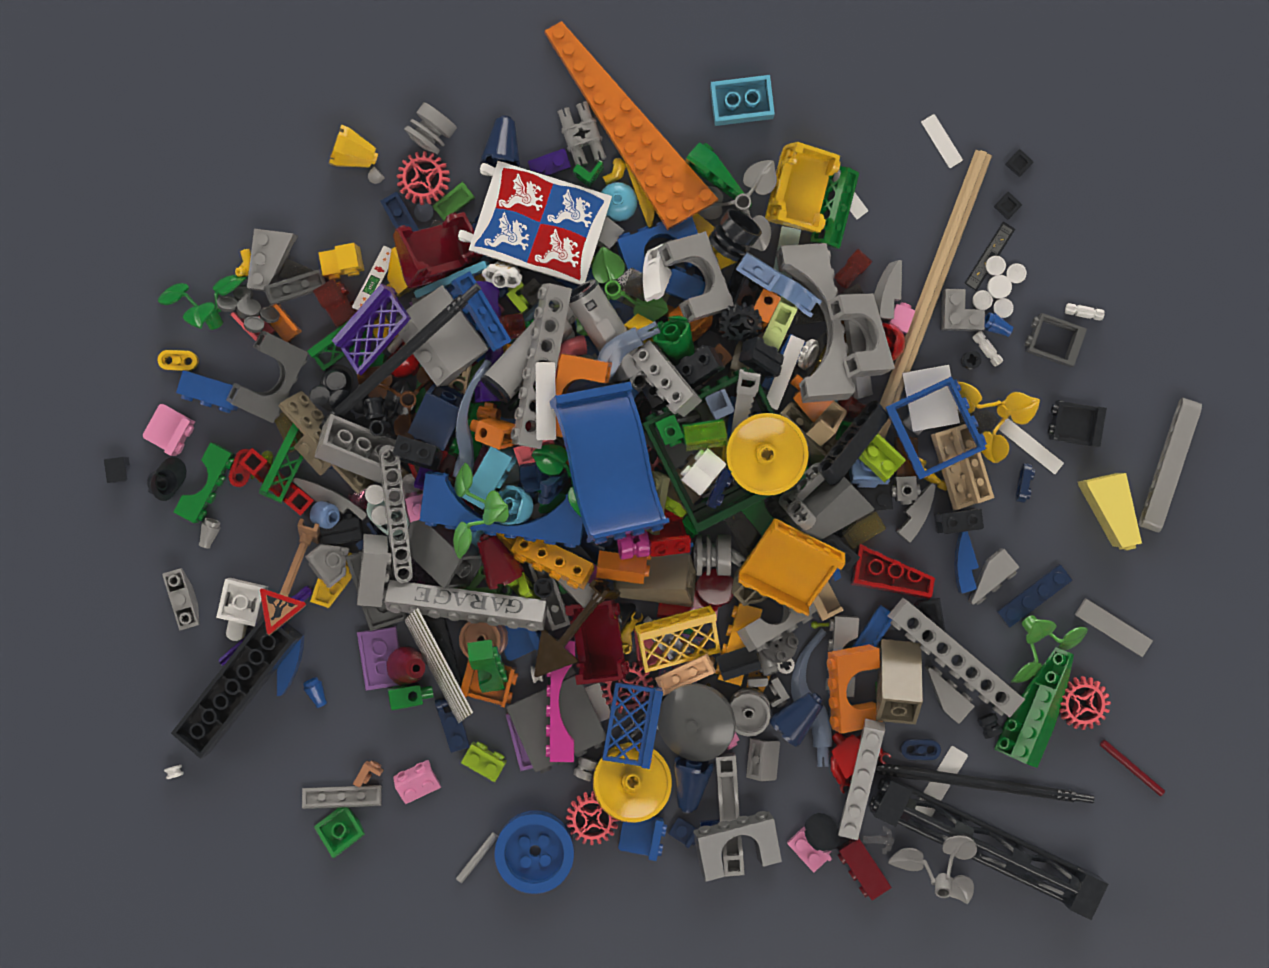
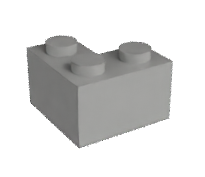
(955, 316)

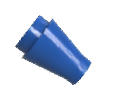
(996, 324)
(315, 691)

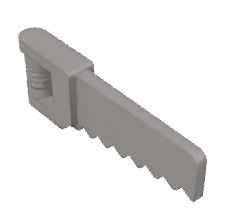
(744, 397)

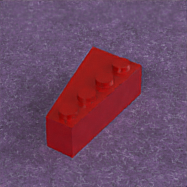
(889, 575)

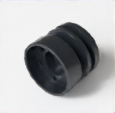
(734, 235)

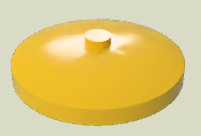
(767, 454)
(629, 790)

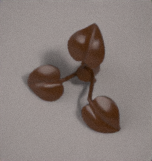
(407, 398)

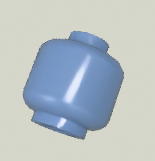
(324, 514)

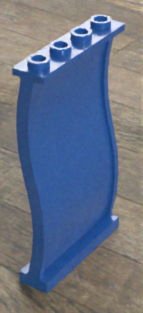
(609, 462)

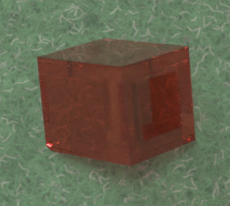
(513, 324)

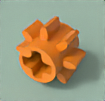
(489, 410)

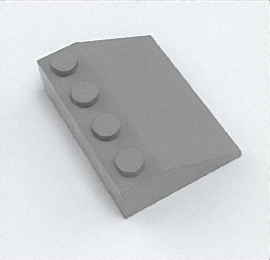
(450, 348)

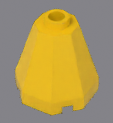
(352, 150)

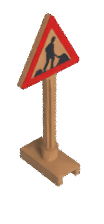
(280, 607)

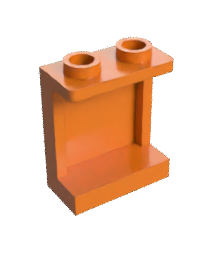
(471, 688)

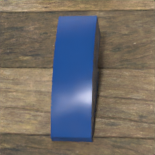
(964, 563)
(288, 668)

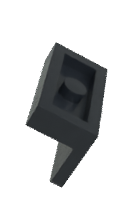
(738, 663)

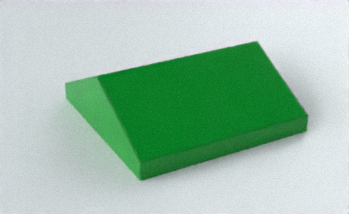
(339, 830)

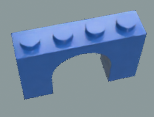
(632, 246)

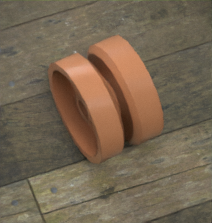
(475, 632)

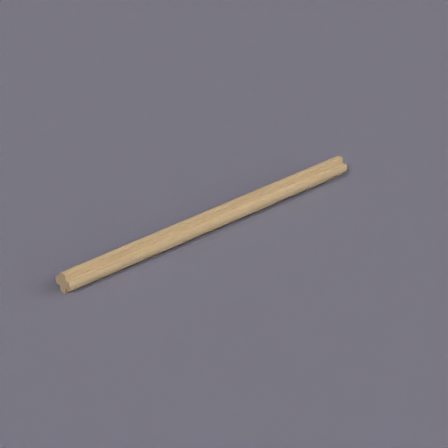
(935, 279)

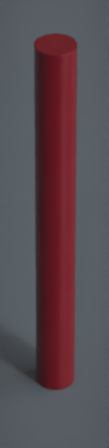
(1131, 767)

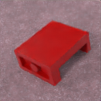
(671, 538)

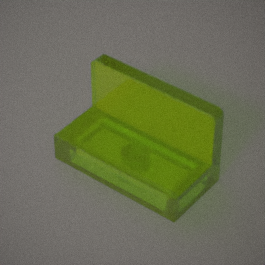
(705, 435)

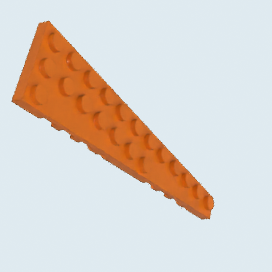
(657, 167)

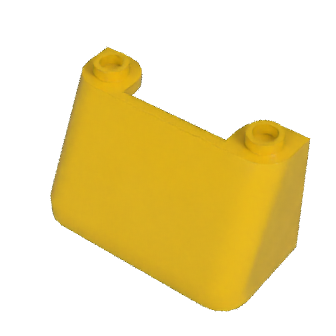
(801, 187)

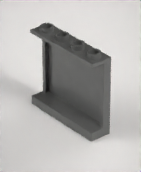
(576, 713)

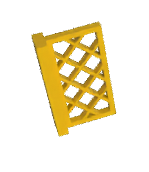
(678, 624)

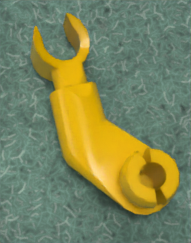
(933, 478)
(626, 633)

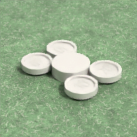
(999, 286)
(375, 496)

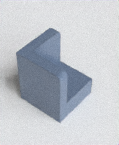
(719, 404)

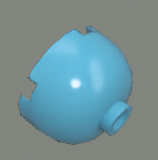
(622, 203)
(519, 505)

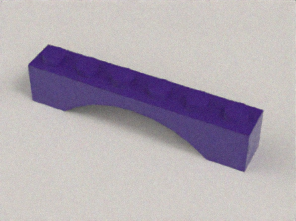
(492, 294)

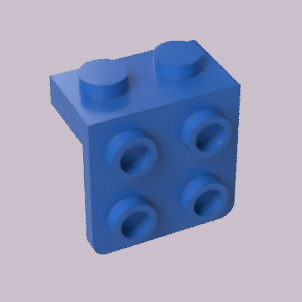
(521, 642)
(643, 837)

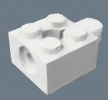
(241, 606)

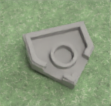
(328, 563)

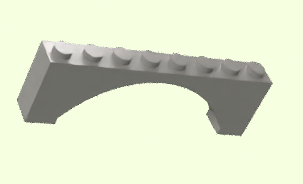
(812, 268)

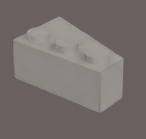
(268, 256)
(373, 570)

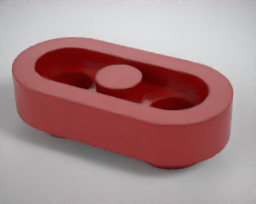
(237, 468)

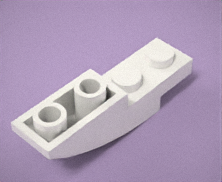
(655, 275)

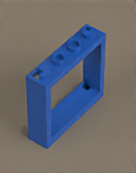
(962, 405)

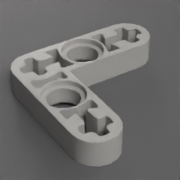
(796, 495)

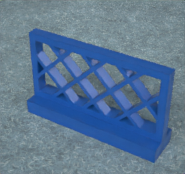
(648, 731)

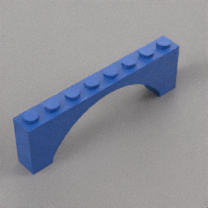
(444, 507)

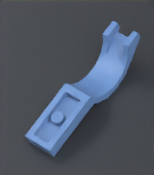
(778, 283)

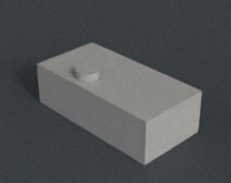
(353, 448)

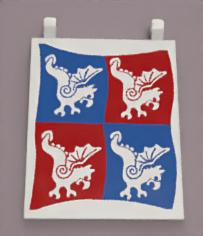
(538, 222)

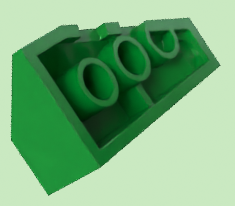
(710, 167)

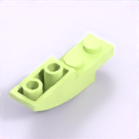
(779, 323)

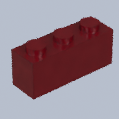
(863, 868)

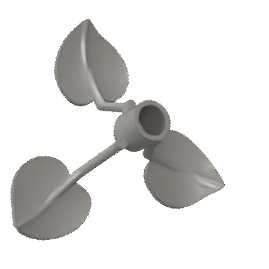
(763, 180)
(959, 887)

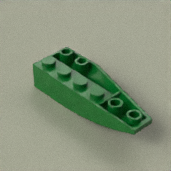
(1033, 722)

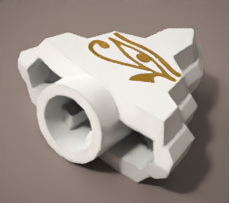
(503, 274)

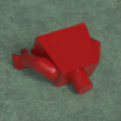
(845, 757)

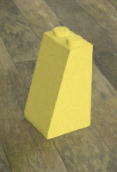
(1114, 509)

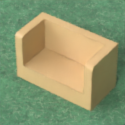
(827, 424)
(827, 603)

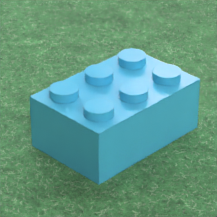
(742, 100)
(491, 473)

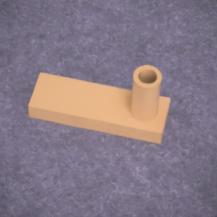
(686, 673)

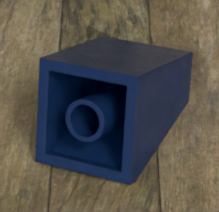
(437, 416)

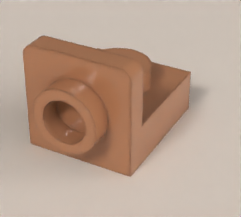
(364, 775)

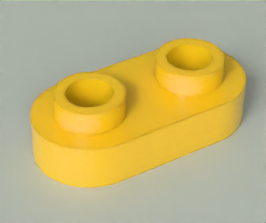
(178, 360)

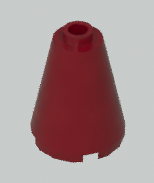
(498, 561)
(405, 666)

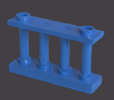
(482, 313)

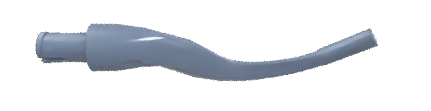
(614, 353)
(463, 432)
(821, 727)

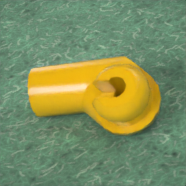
(617, 171)
(243, 269)

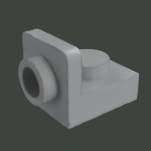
(777, 688)

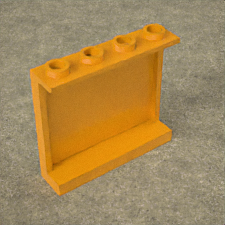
(790, 566)

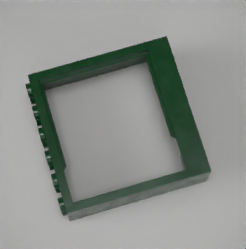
(736, 497)

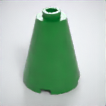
(675, 338)

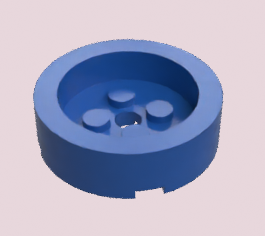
(532, 872)

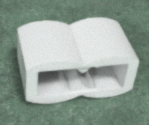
(703, 471)

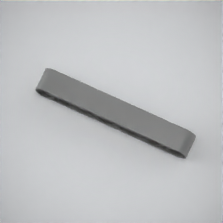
(1170, 465)
(395, 523)

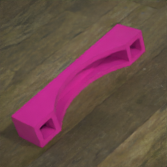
(561, 743)

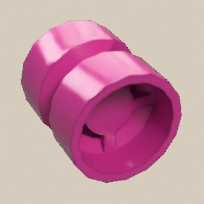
(634, 545)

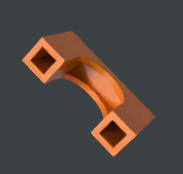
(575, 368)
(625, 570)
(842, 667)

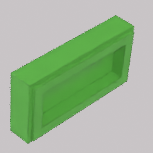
(453, 201)

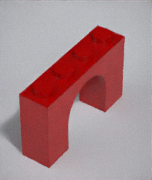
(259, 468)

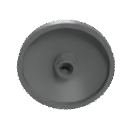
(696, 722)

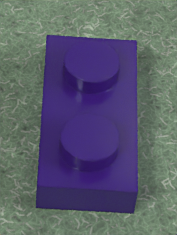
(550, 163)

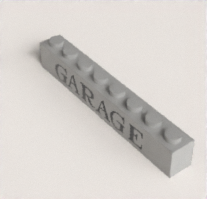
(466, 605)

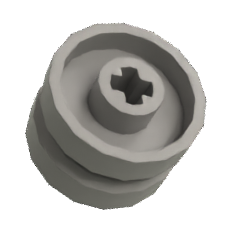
(760, 711)

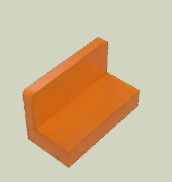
(285, 326)

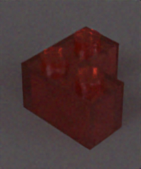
(335, 301)

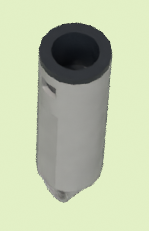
(602, 325)
(505, 375)

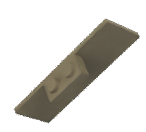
(307, 420)

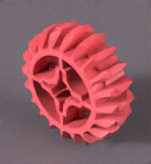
(414, 163)
(641, 677)
(1088, 696)
(599, 824)

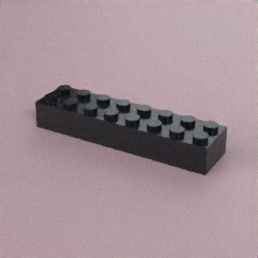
(234, 687)

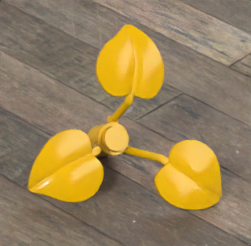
(1017, 404)

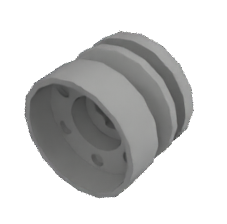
(430, 128)
(713, 555)

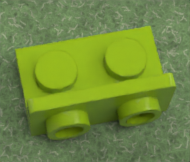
(518, 299)
(881, 458)
(524, 587)
(484, 761)

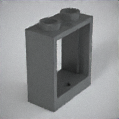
(1073, 348)

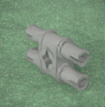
(587, 126)

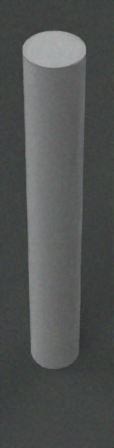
(477, 857)

